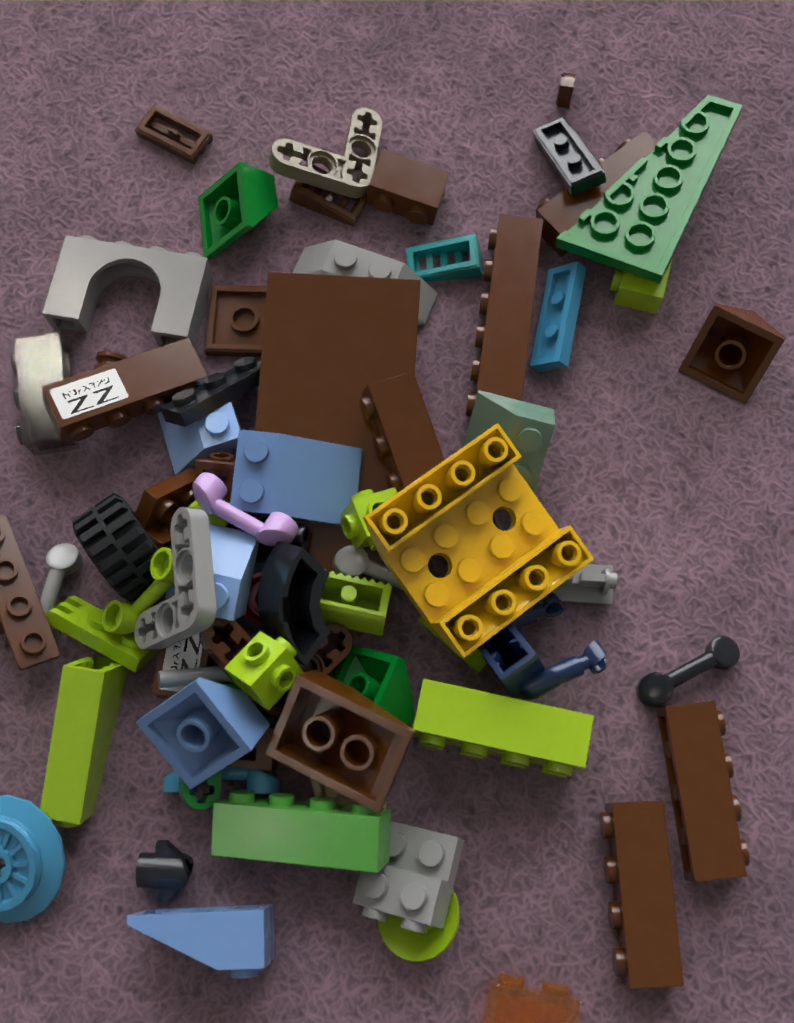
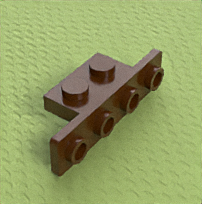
(21, 614)

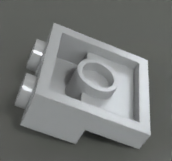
(414, 881)

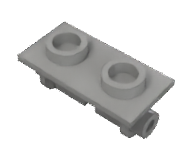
(589, 585)

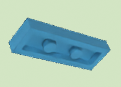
(558, 317)

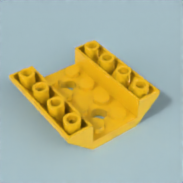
(490, 570)

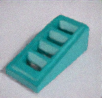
(456, 246)

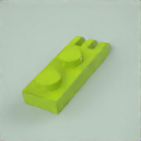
(85, 624)

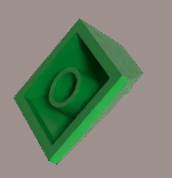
(235, 206)
(380, 679)

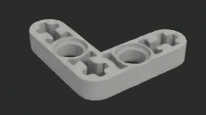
(195, 597)

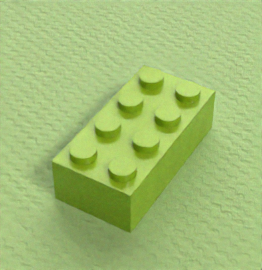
(502, 727)

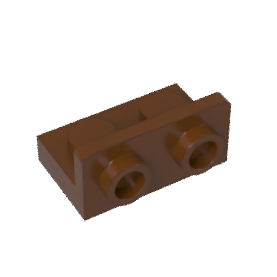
(160, 504)

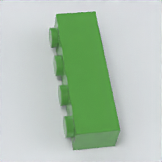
(301, 831)

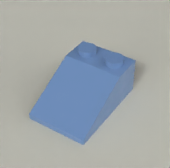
(294, 477)
(218, 936)

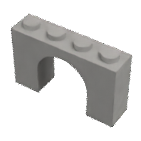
(91, 265)

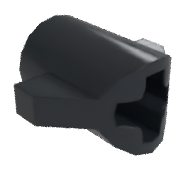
(164, 870)

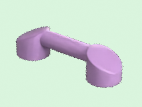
(210, 491)

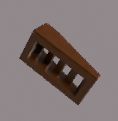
(311, 200)

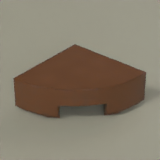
(565, 90)

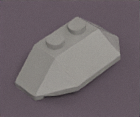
(348, 260)

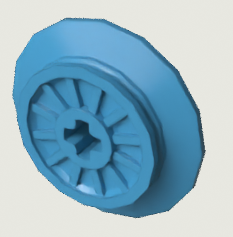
(31, 857)

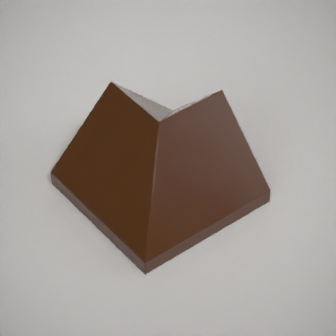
(732, 351)

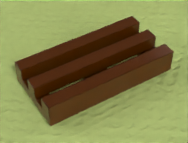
(195, 147)

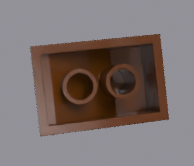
(340, 739)

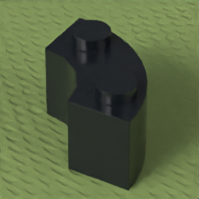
(291, 599)

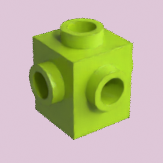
(359, 506)
(265, 669)

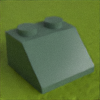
(524, 423)

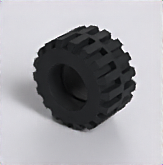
(117, 545)

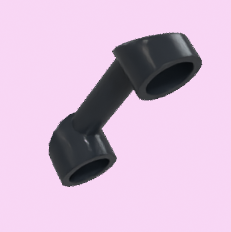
(659, 687)

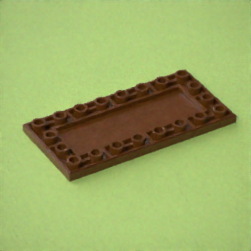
(318, 355)

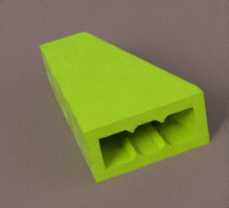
(81, 738)

